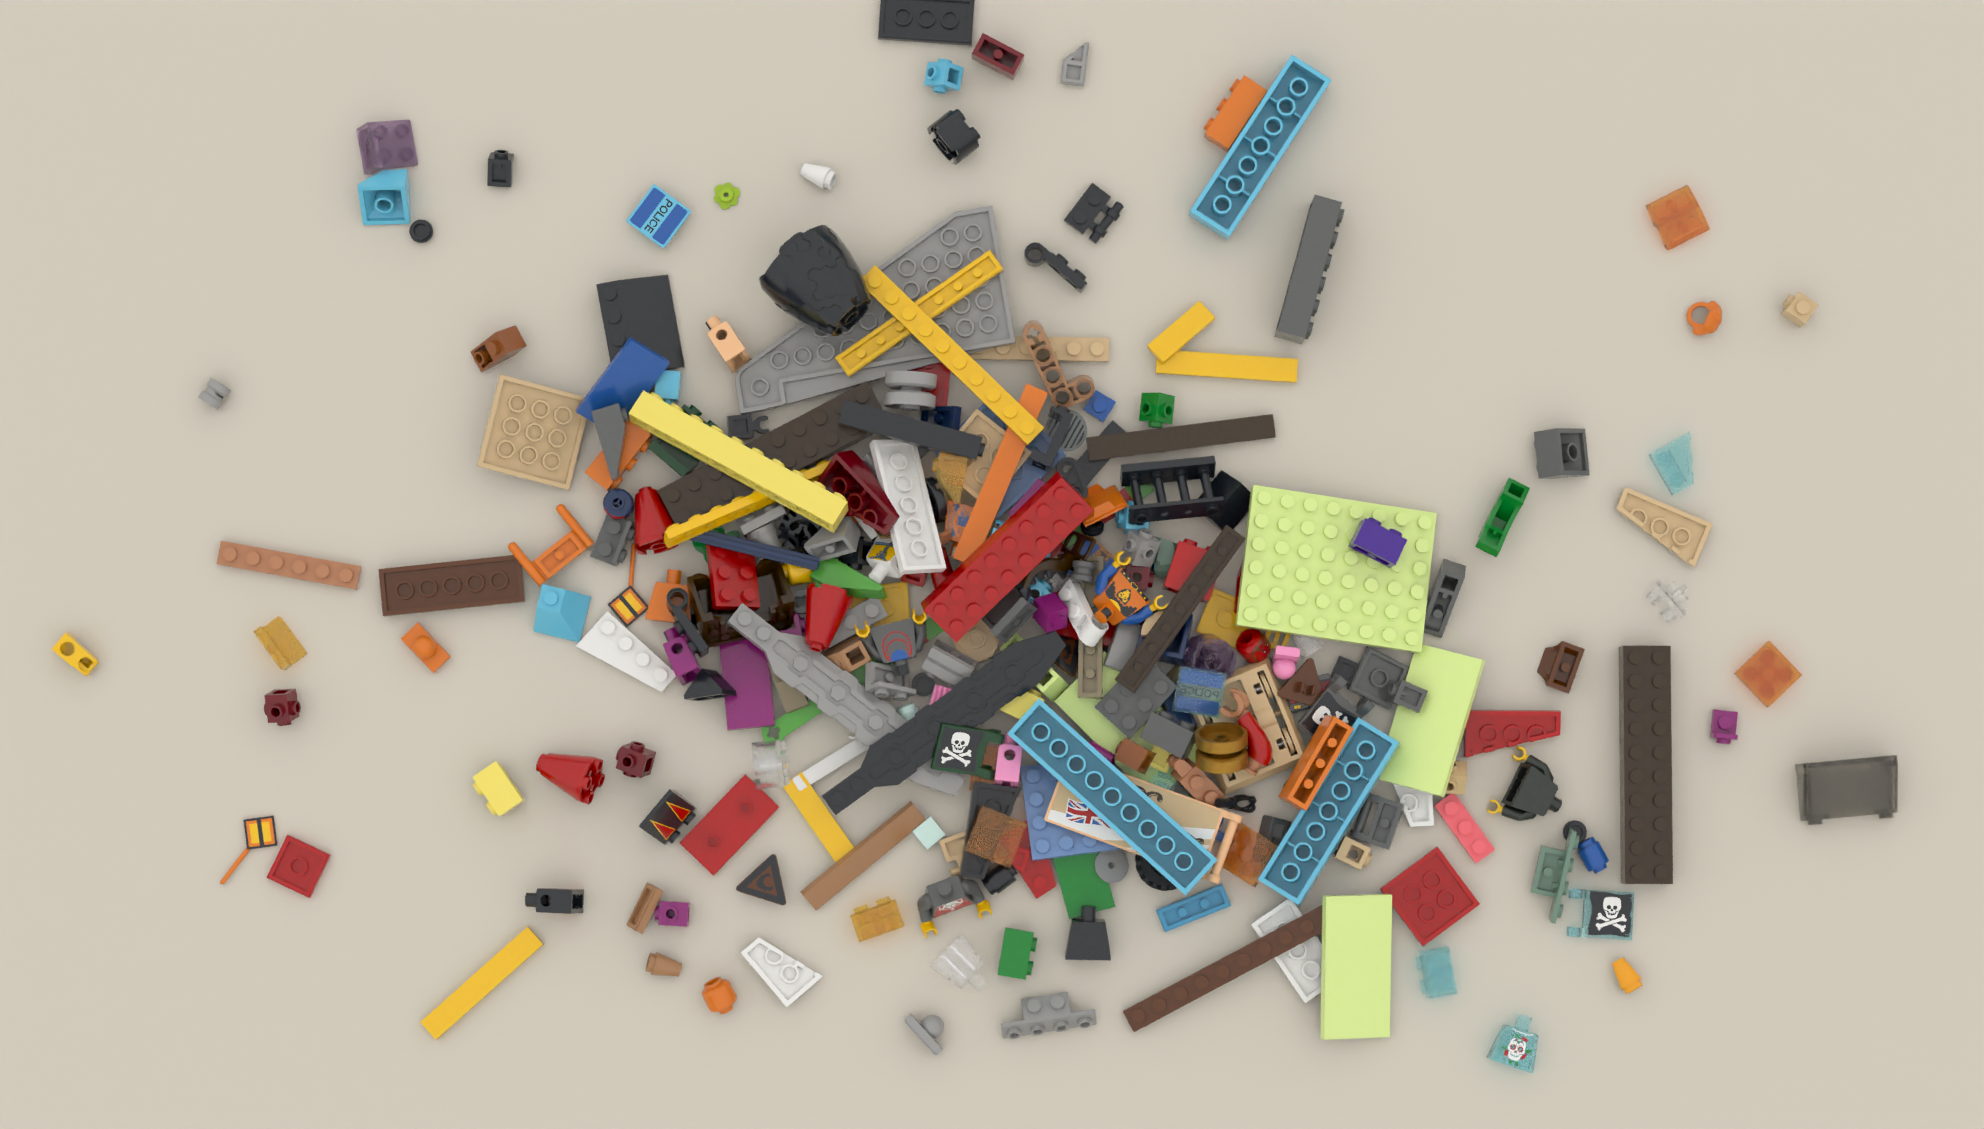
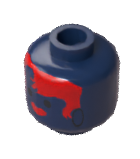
(623, 510)

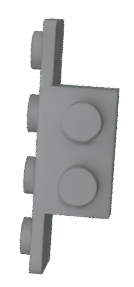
(1046, 1015)

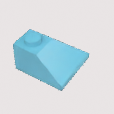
(385, 198)
(561, 613)

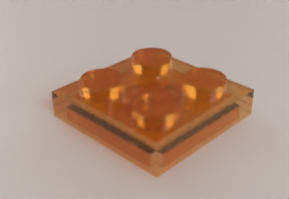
(1767, 674)
(1248, 854)

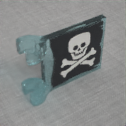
(1604, 914)

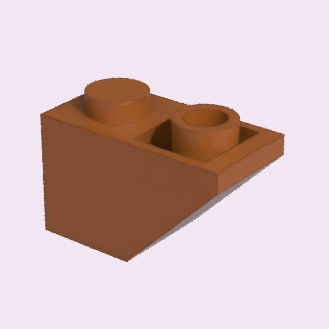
(498, 348)

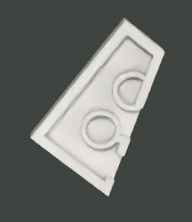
(1417, 806)
(779, 971)

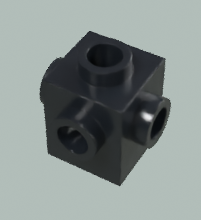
(858, 559)

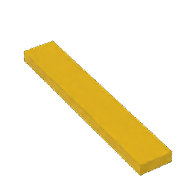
(1230, 366)
(482, 983)

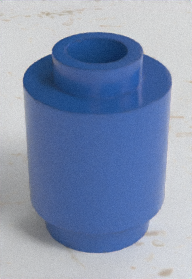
(1592, 855)

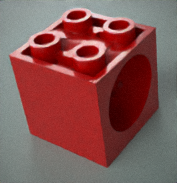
(1184, 561)

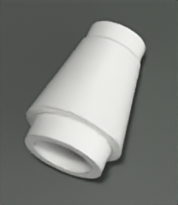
(819, 175)

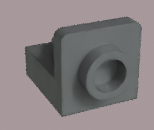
(1407, 695)

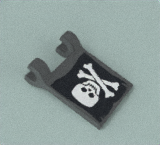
(1333, 704)

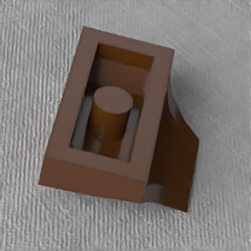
(1560, 665)

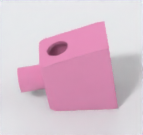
(1008, 770)

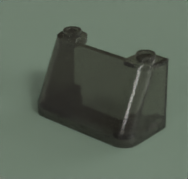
(1847, 788)

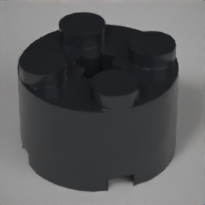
(954, 136)

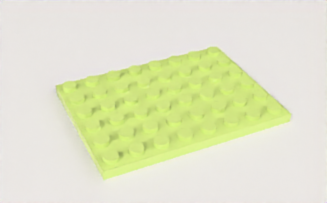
(1311, 584)

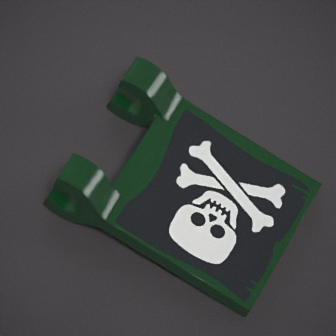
(963, 750)

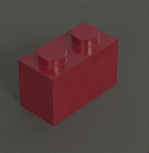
(997, 56)

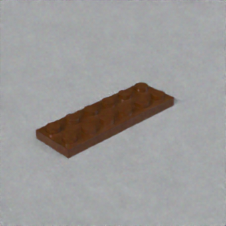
(451, 585)

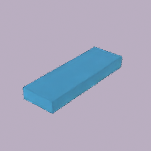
(1193, 907)

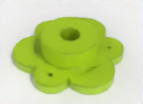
(726, 202)

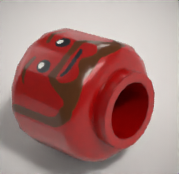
(1253, 646)

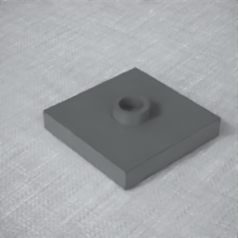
(1375, 676)

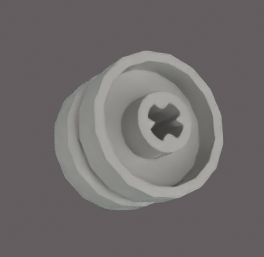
(909, 390)

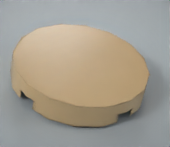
(978, 642)

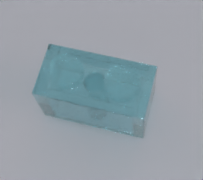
(1436, 972)

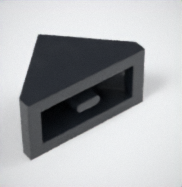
(709, 686)

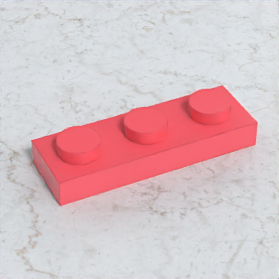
(1464, 827)

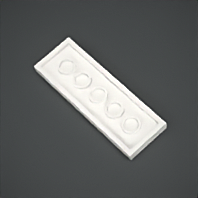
(904, 483)

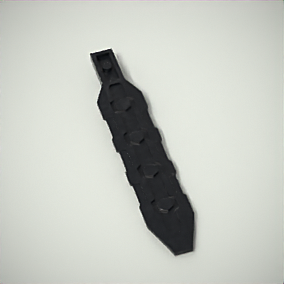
(967, 704)

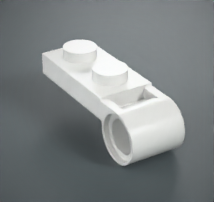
(1081, 615)

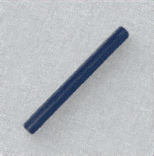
(758, 549)

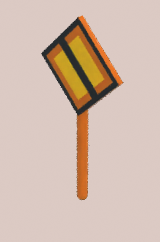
(629, 604)
(259, 833)

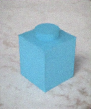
(669, 386)

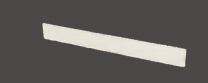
(830, 763)

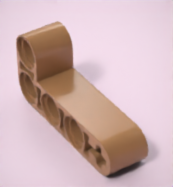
(1052, 363)

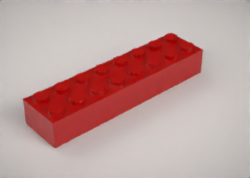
(1007, 556)

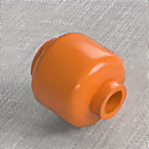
(719, 995)

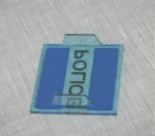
(1199, 691)

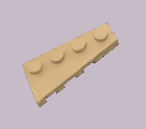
(1668, 525)

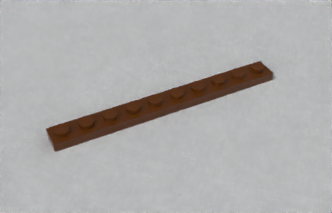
(1225, 970)

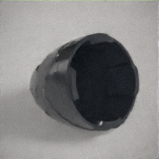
(817, 281)

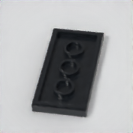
(927, 21)

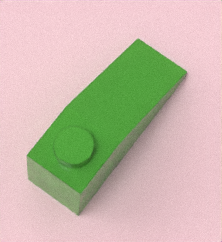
(840, 575)

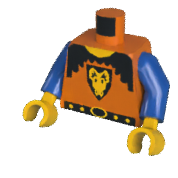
(1120, 597)

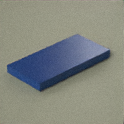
(624, 379)

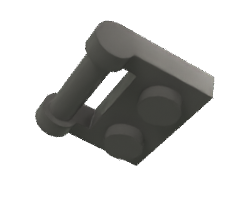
(1384, 822)

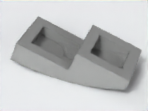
(1122, 646)

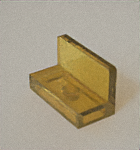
(280, 643)

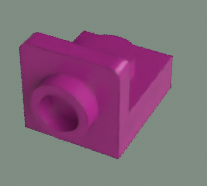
(1724, 726)

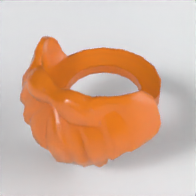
(1712, 320)

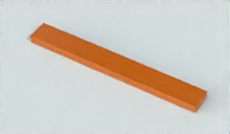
(997, 480)

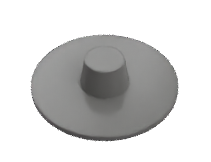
(1111, 866)

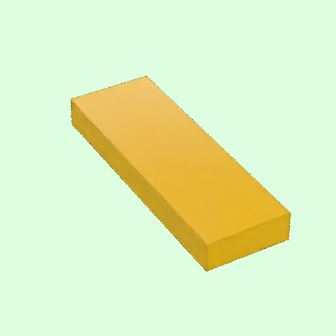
(1181, 332)

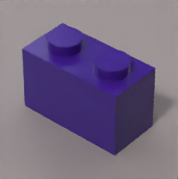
(1378, 542)

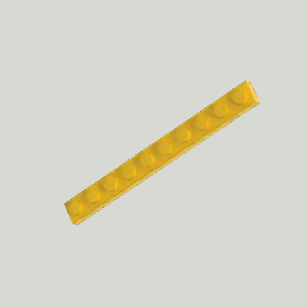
(952, 356)

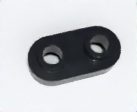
(1076, 477)

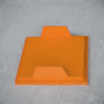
(1103, 502)

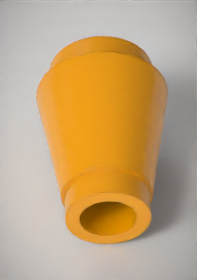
(1626, 976)

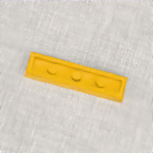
(819, 819)

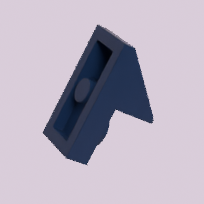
(944, 416)

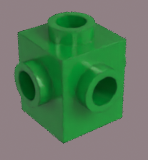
(1156, 409)

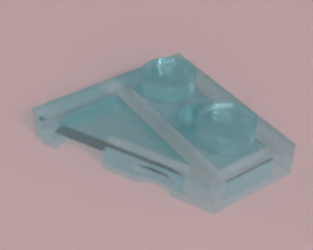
(1675, 464)

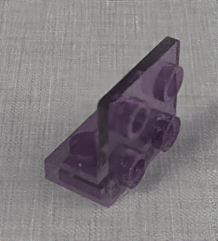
(386, 145)

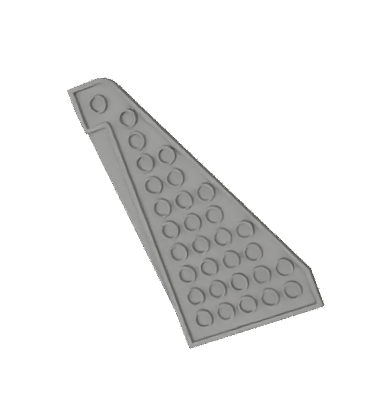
(804, 359)

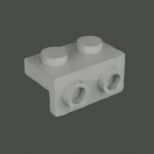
(883, 682)

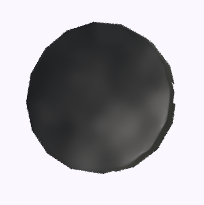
(937, 500)

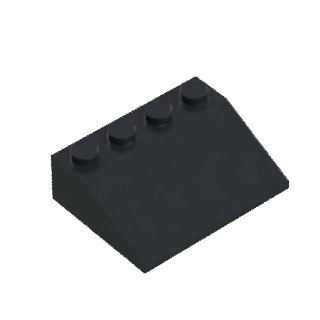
(641, 311)

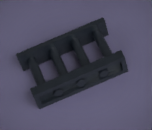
(1171, 471)

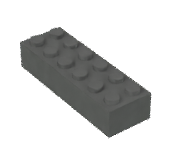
(1307, 272)

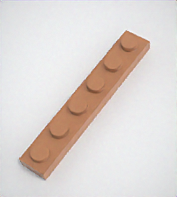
(289, 565)

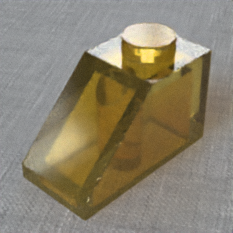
(950, 475)

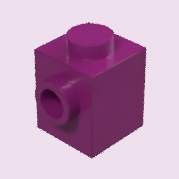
(1051, 612)
(673, 913)

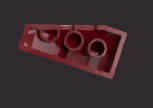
(865, 496)

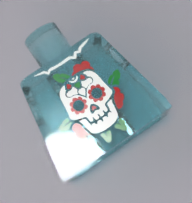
(1515, 1045)

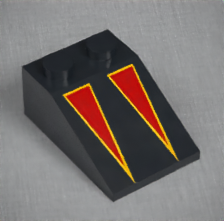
(668, 817)

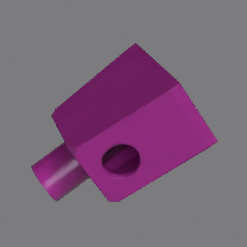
(685, 663)

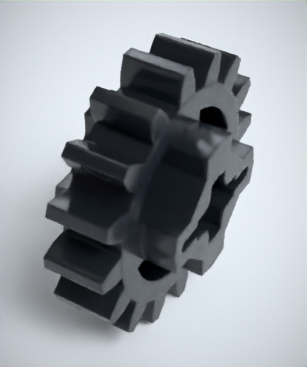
(794, 532)

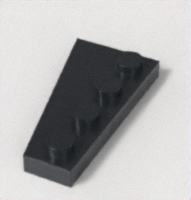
(996, 798)

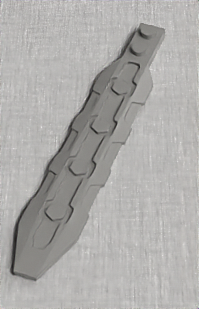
(833, 691)

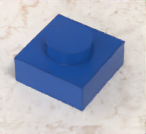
(1099, 406)

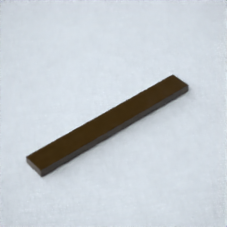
(1180, 437)
(1180, 609)

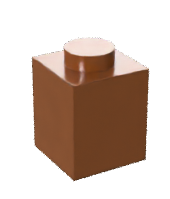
(1134, 755)

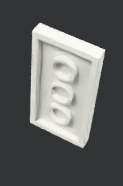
(1300, 963)

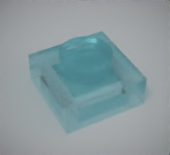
(1162, 780)

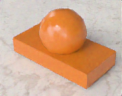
(425, 647)

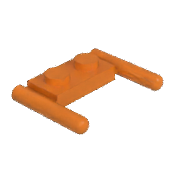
(558, 554)

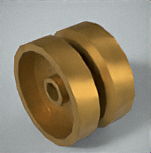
(1221, 748)

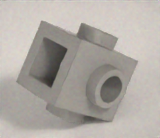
(1141, 547)

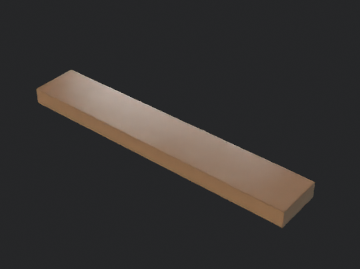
(863, 855)

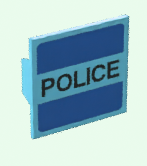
(658, 216)

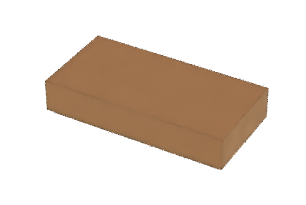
(644, 907)

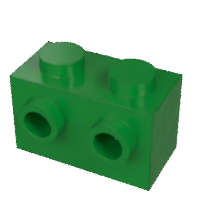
(1016, 952)

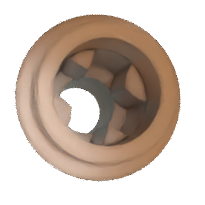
(662, 965)

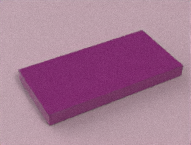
(748, 673)

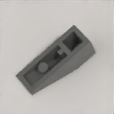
(612, 434)
(1443, 597)

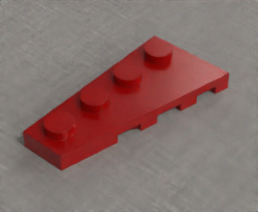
(1507, 728)

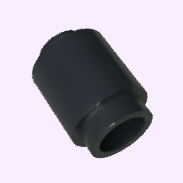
(999, 878)

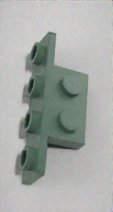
(1552, 872)

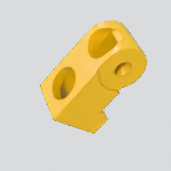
(75, 654)

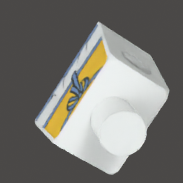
(883, 560)

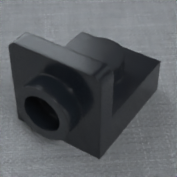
(500, 168)

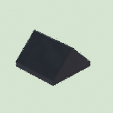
(1235, 497)

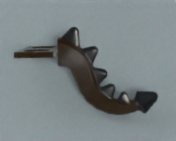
(1059, 565)

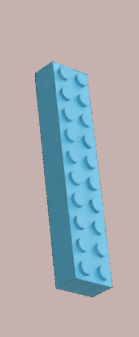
(1112, 796)

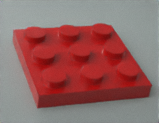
(1430, 896)

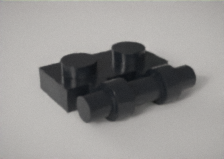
(1088, 208)

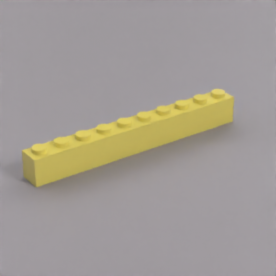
(739, 461)

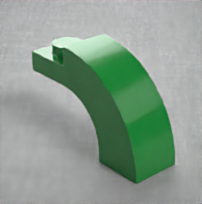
(1501, 517)

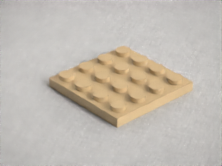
(532, 432)

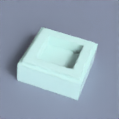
(928, 833)

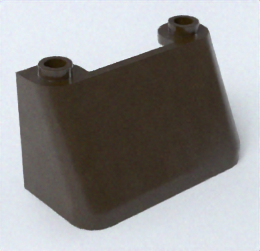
(775, 604)

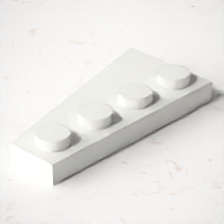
(622, 649)

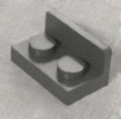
(612, 541)

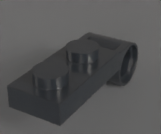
(1057, 263)
(683, 624)

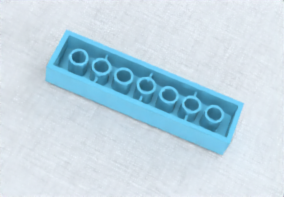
(1259, 147)
(1336, 804)

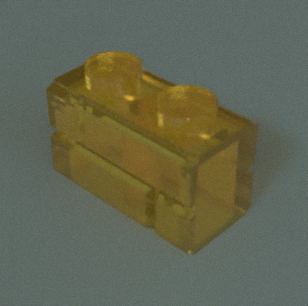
(877, 919)

